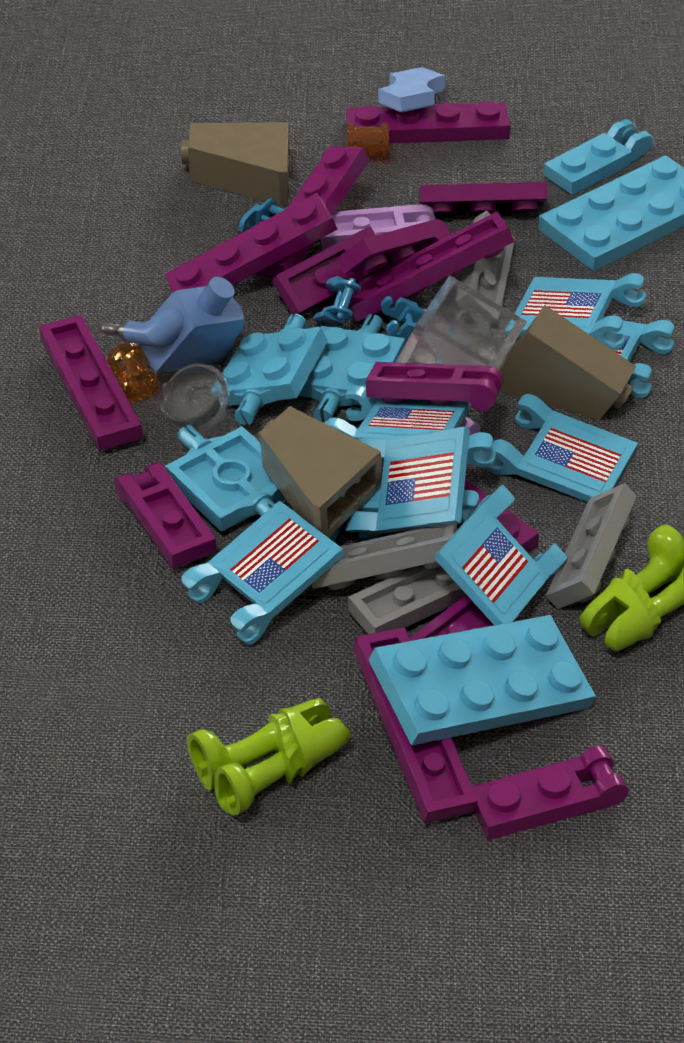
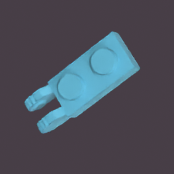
(598, 157)

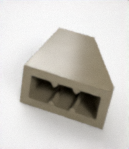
(240, 158)
(566, 368)
(319, 468)

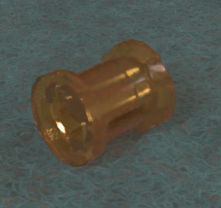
(373, 138)
(133, 372)

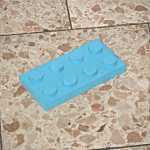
(620, 214)
(481, 679)

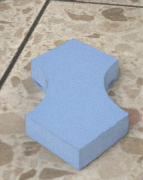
(411, 89)

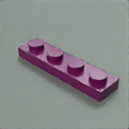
(438, 122)
(331, 181)
(257, 246)
(438, 261)
(90, 383)
(430, 767)

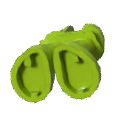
(627, 601)
(298, 733)

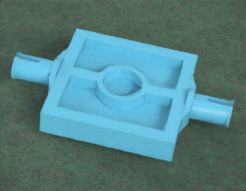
(347, 364)
(272, 366)
(224, 476)

